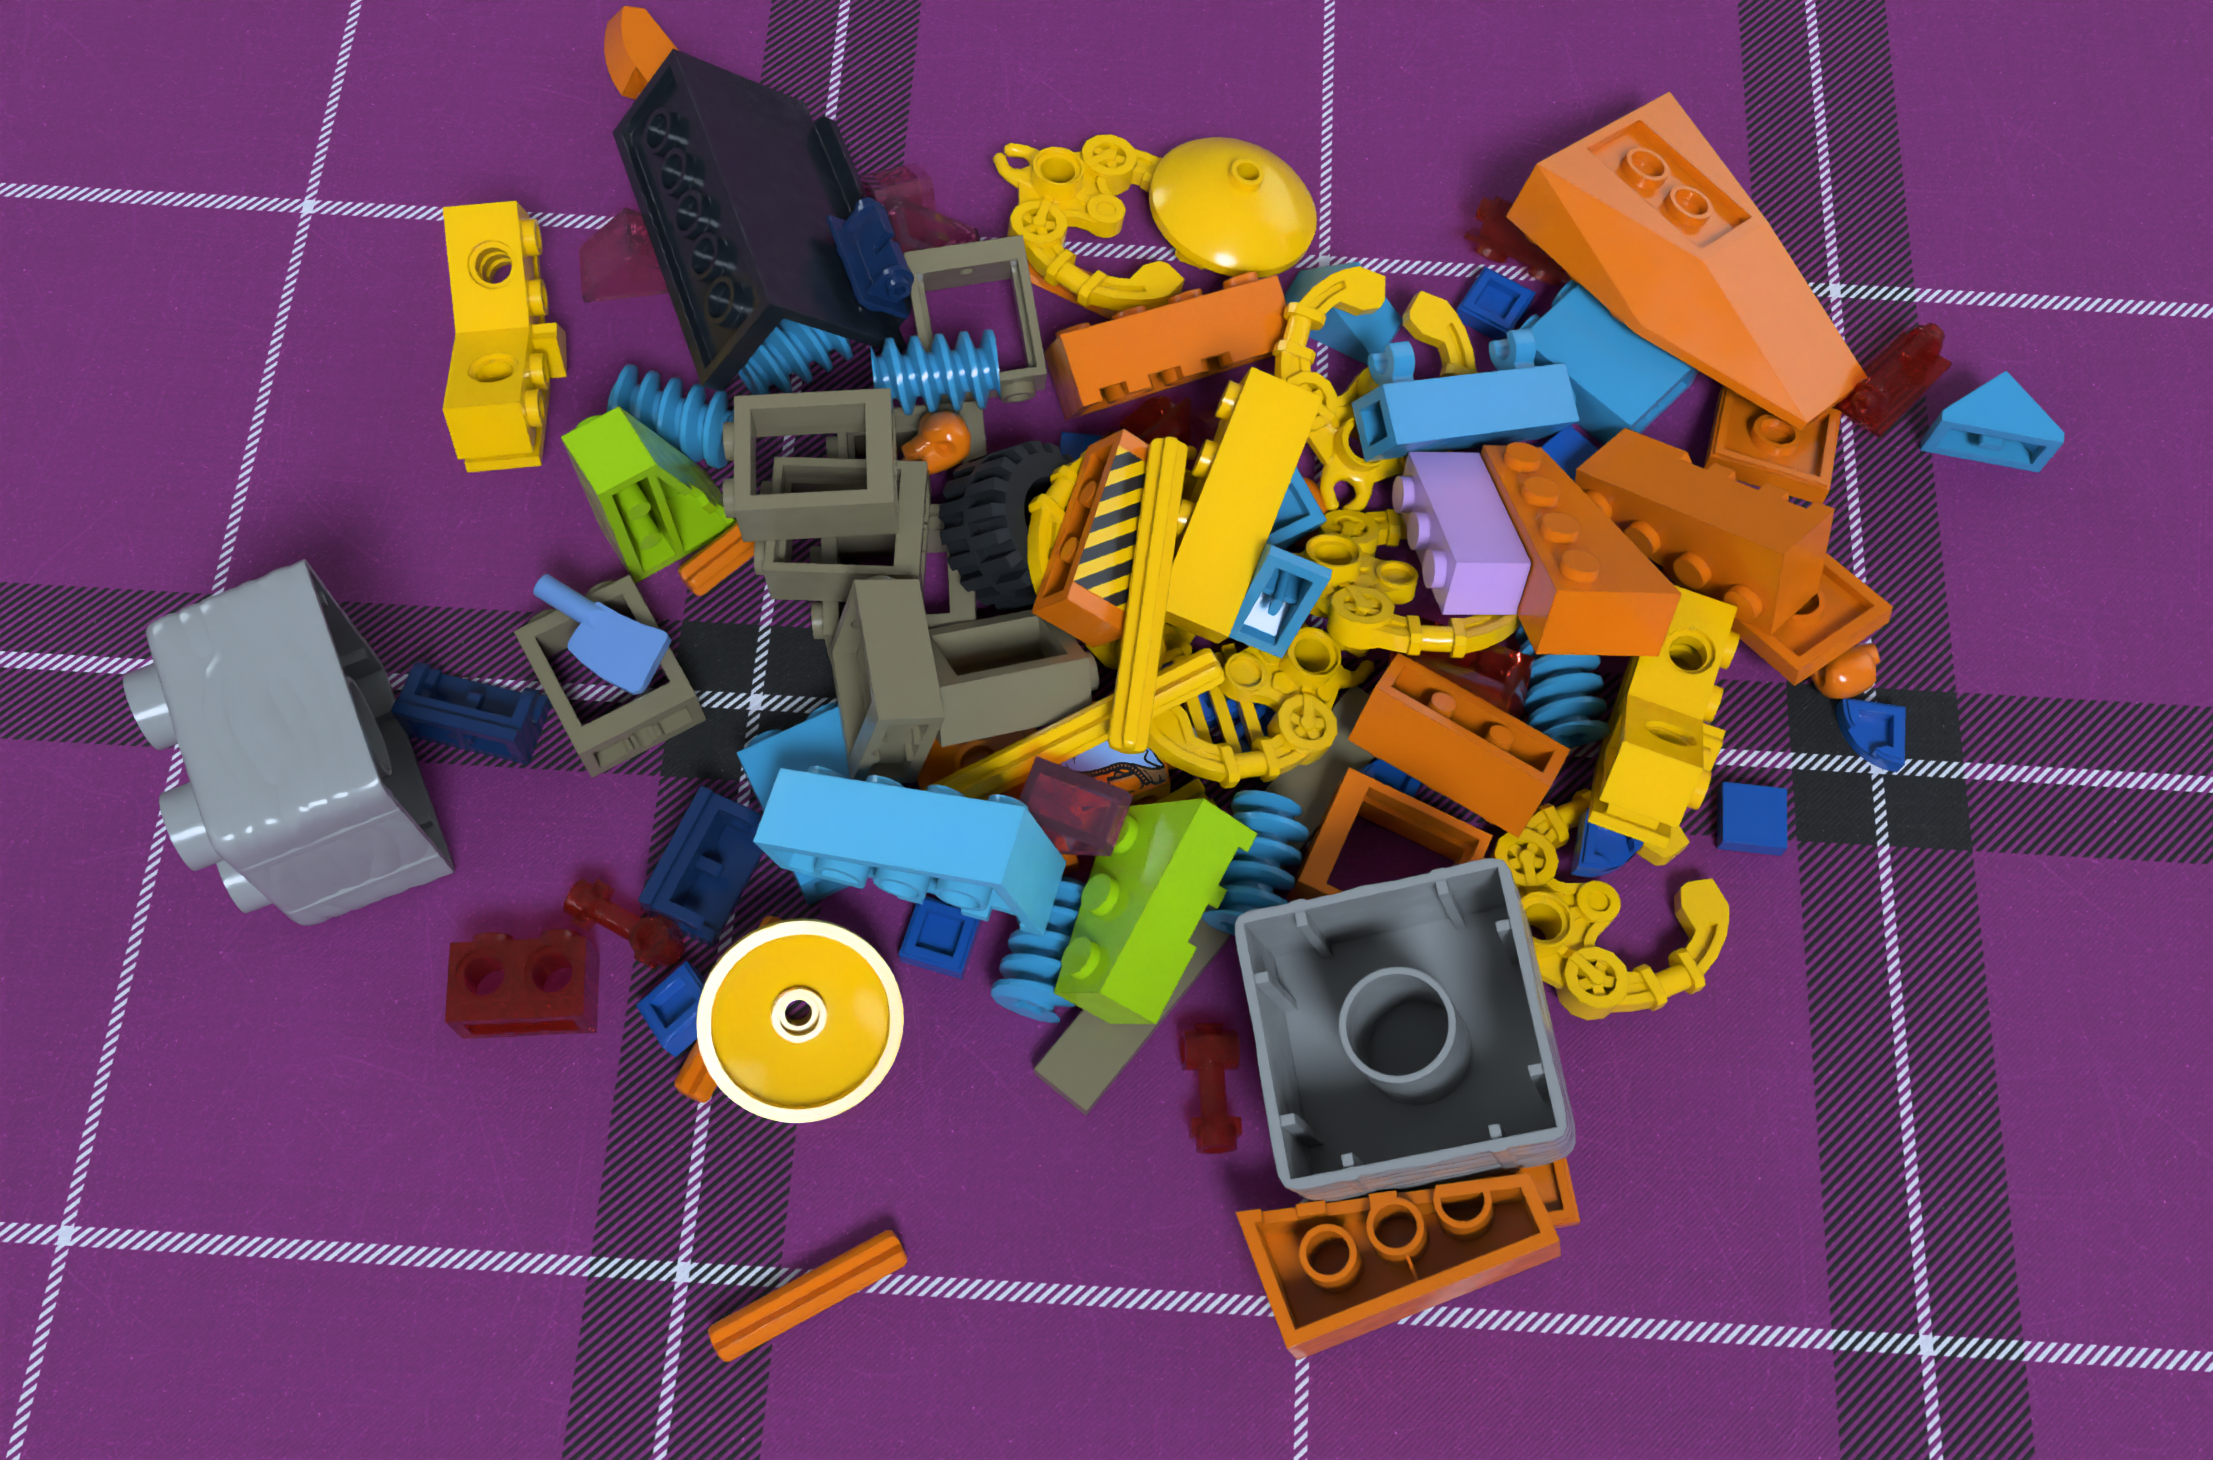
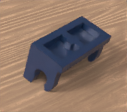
(471, 714)
(705, 867)

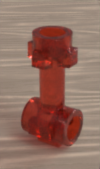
(651, 938)
(1211, 1052)

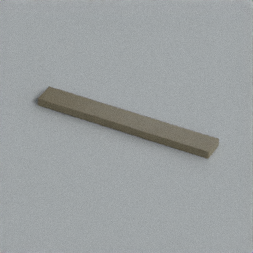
(1096, 1052)

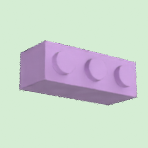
(1461, 533)

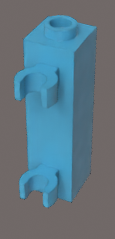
(1462, 409)

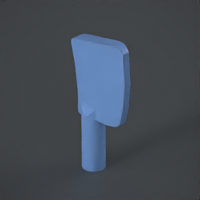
(606, 641)

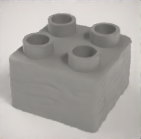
(287, 750)
(1404, 1035)

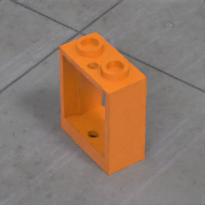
(1392, 810)

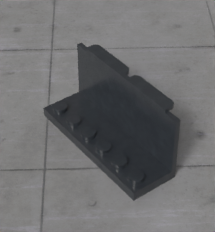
(739, 211)

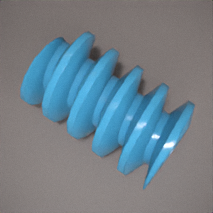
(790, 351)
(938, 371)
(680, 421)
(1561, 697)
(1257, 873)
(1037, 960)

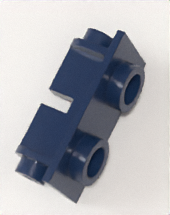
(872, 259)

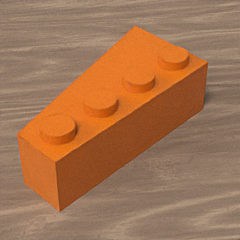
(1167, 345)
(1711, 529)
(1586, 578)
(1392, 1254)

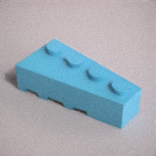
(914, 843)

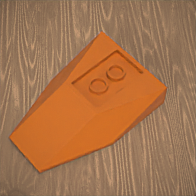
(1687, 260)

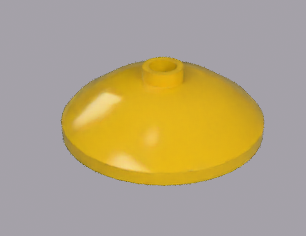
(1232, 207)
(809, 1064)

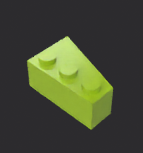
(644, 492)
(1145, 907)

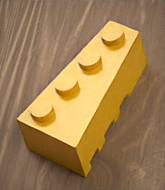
(1236, 500)

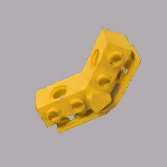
(501, 342)
(1658, 745)

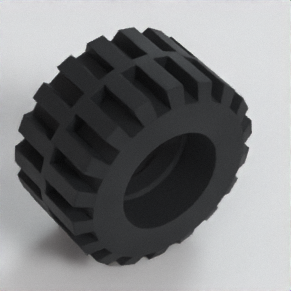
(991, 518)

